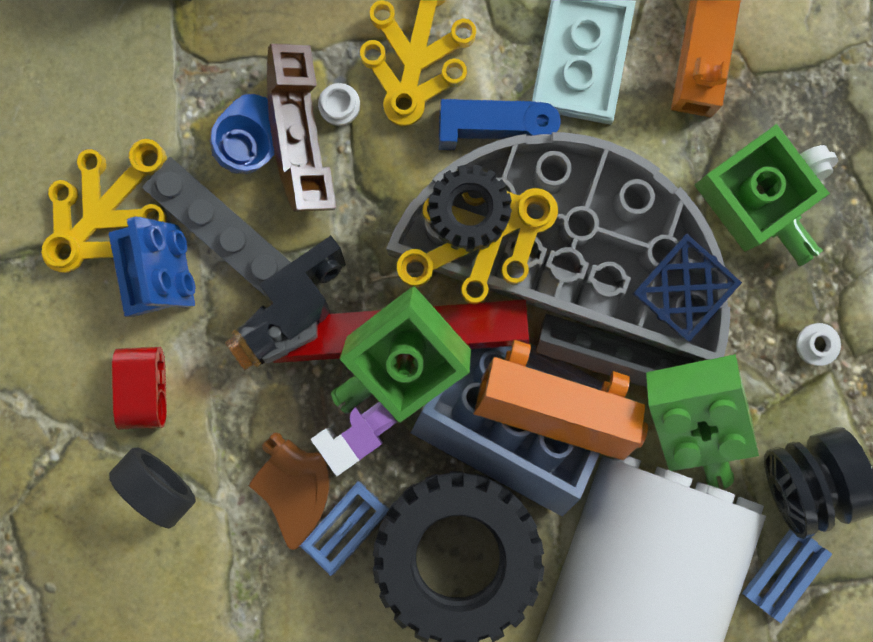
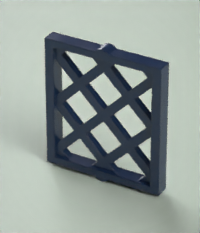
(710, 261)

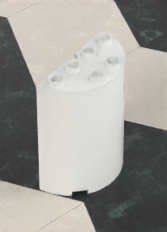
(653, 560)

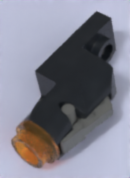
(293, 310)

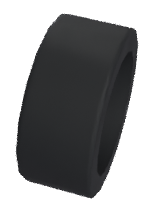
(151, 488)

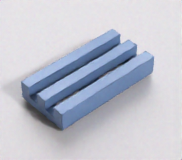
(370, 500)
(799, 584)

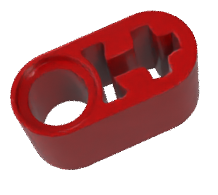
(139, 388)

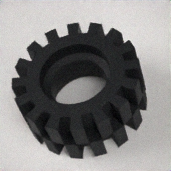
(473, 181)

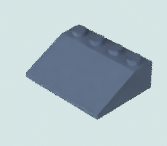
(522, 460)

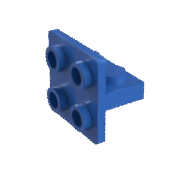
(151, 266)

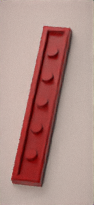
(477, 325)

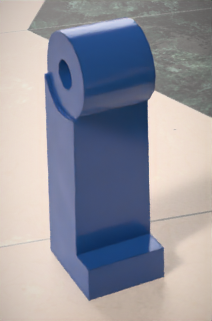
(493, 120)

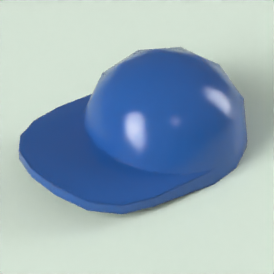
(243, 135)

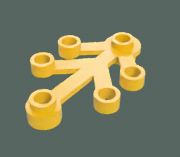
(415, 58)
(97, 210)
(480, 273)

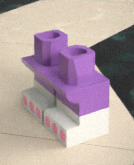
(355, 442)

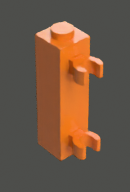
(705, 56)
(561, 408)

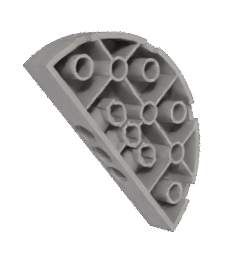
(608, 236)

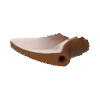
(294, 487)

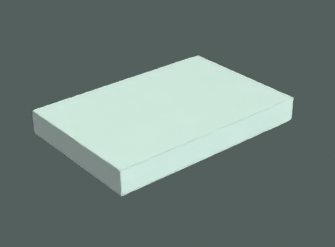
(584, 57)

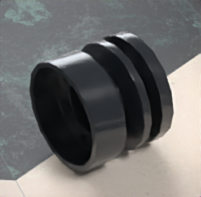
(820, 482)

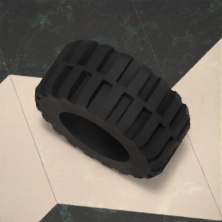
(471, 616)

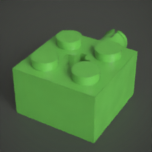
(788, 192)
(402, 357)
(702, 417)

